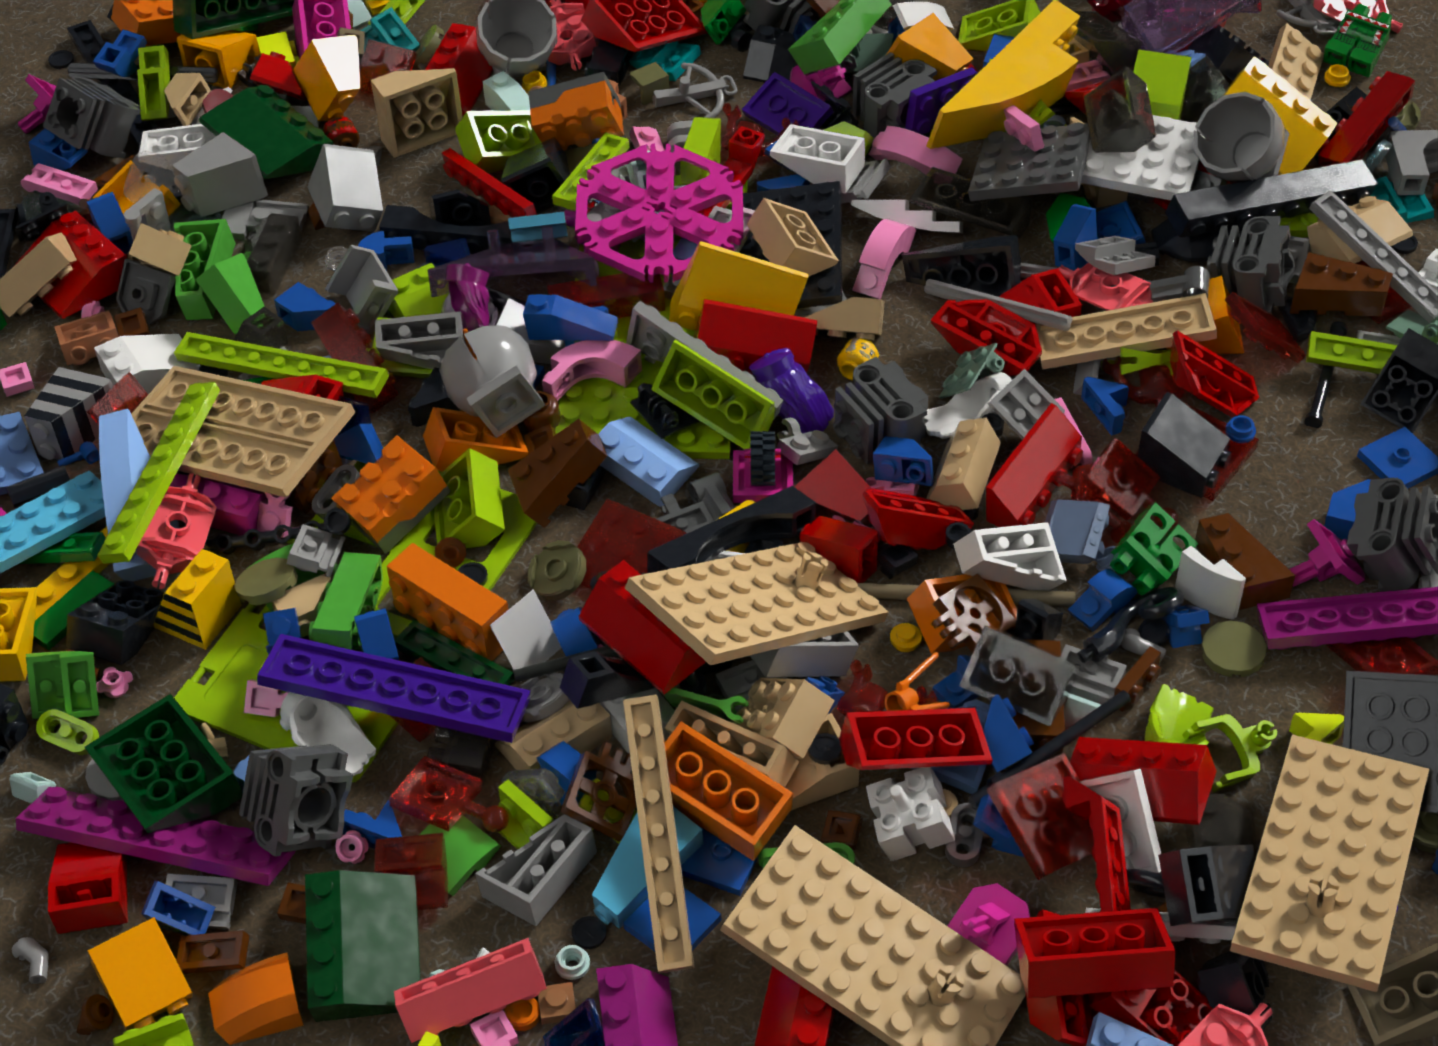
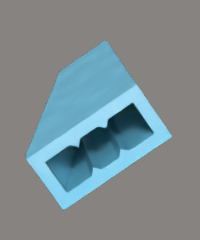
(624, 880)

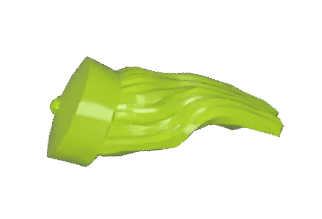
(1173, 715)

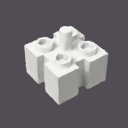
(910, 813)

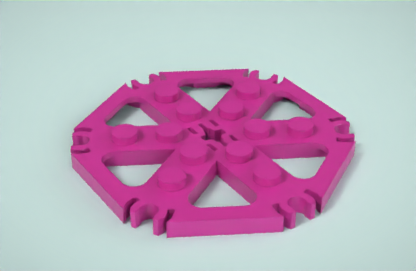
(639, 210)

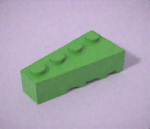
(836, 34)
(210, 244)
(350, 594)

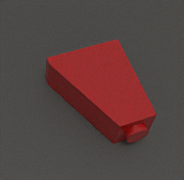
(837, 489)
(845, 544)

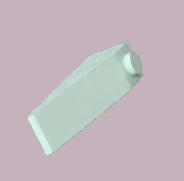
(504, 93)

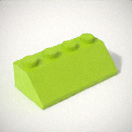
(713, 395)

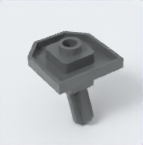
(145, 288)

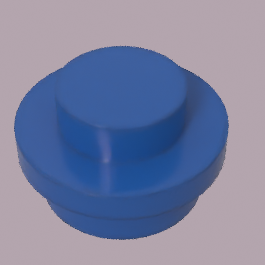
(1240, 429)

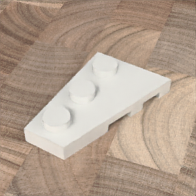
(1138, 828)

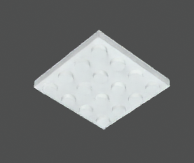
(1154, 170)

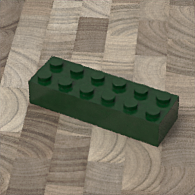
(210, 17)

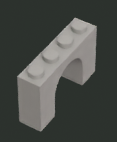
(1408, 158)

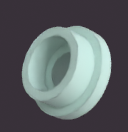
(568, 954)

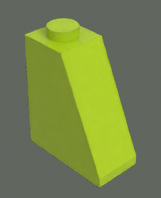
(705, 141)

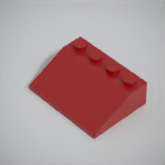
(641, 23)
(95, 271)

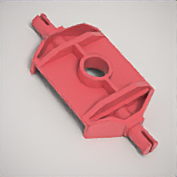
(1336, 9)
(569, 25)
(1095, 287)
(172, 548)
(1230, 1028)

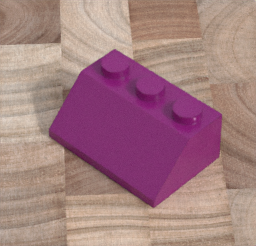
(636, 1007)

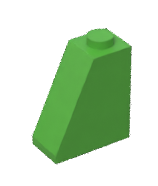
(232, 290)

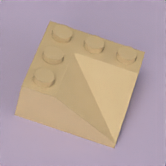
(416, 108)

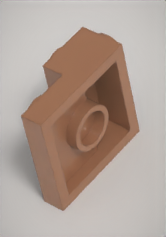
(82, 335)

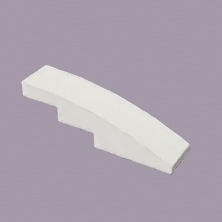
(913, 12)
(899, 211)

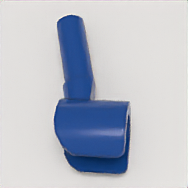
(86, 451)

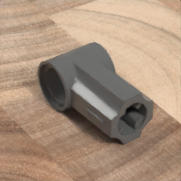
(1193, 282)
(713, 494)

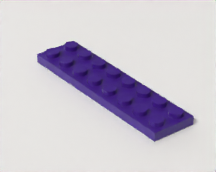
(394, 688)

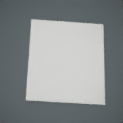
(526, 633)

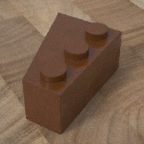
(1340, 286)
(554, 470)
(1265, 575)

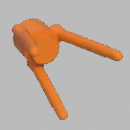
(907, 698)

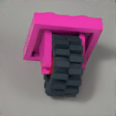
(761, 469)

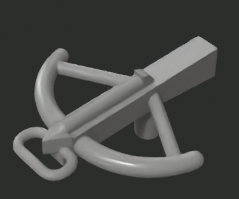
(1311, 16)
(690, 93)

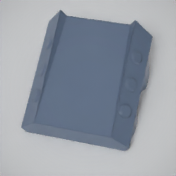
(1078, 529)

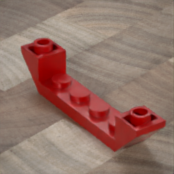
(743, 155)
(1108, 843)

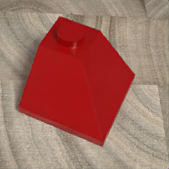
(277, 74)

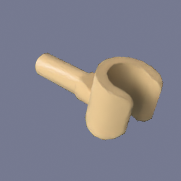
(218, 743)

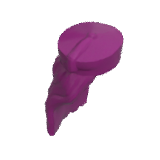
(469, 293)

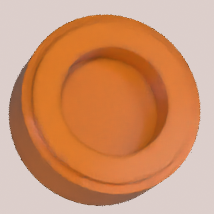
(523, 1014)

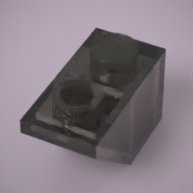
(263, 329)

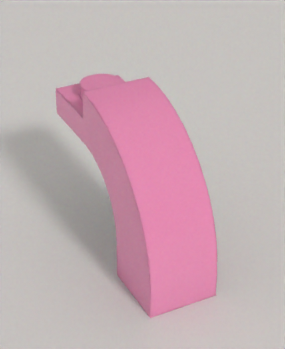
(911, 149)
(879, 255)
(592, 359)

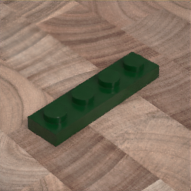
(448, 655)

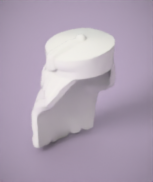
(966, 405)
(324, 723)

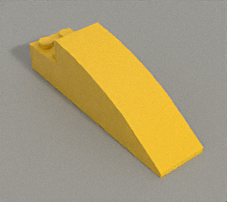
(1020, 75)

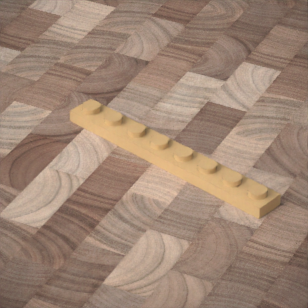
(658, 834)

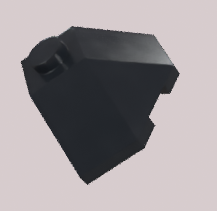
(459, 209)
(1235, 982)

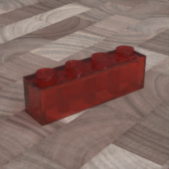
(615, 292)
(349, 343)

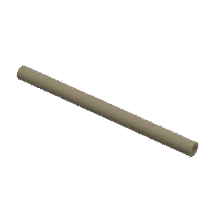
(902, 592)

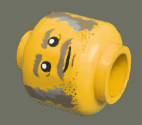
(855, 353)

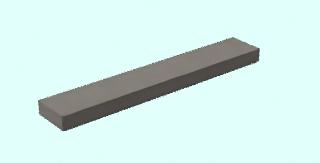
(1377, 253)

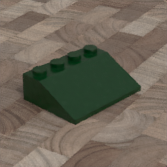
(270, 129)
(165, 767)
(359, 942)

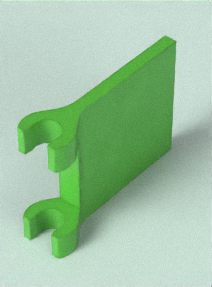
(720, 708)

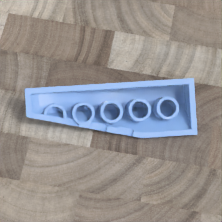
(121, 465)

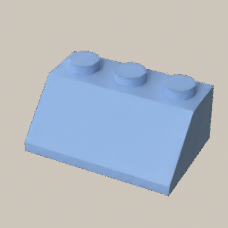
(644, 459)

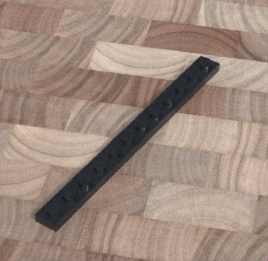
(89, 45)

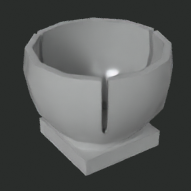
(516, 35)
(1242, 138)
(497, 383)

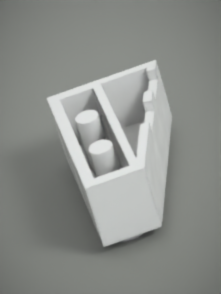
(1012, 556)

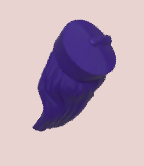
(800, 394)

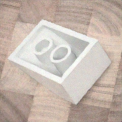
(175, 141)
(821, 155)
(143, 356)

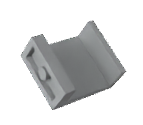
(364, 284)

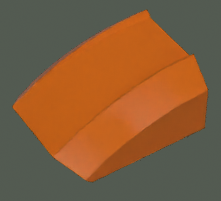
(256, 1001)

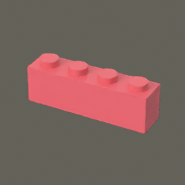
(470, 990)

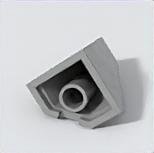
(513, 318)

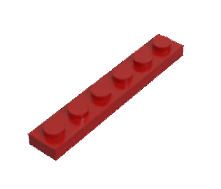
(486, 185)

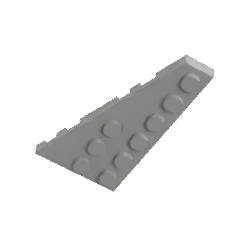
(656, 334)

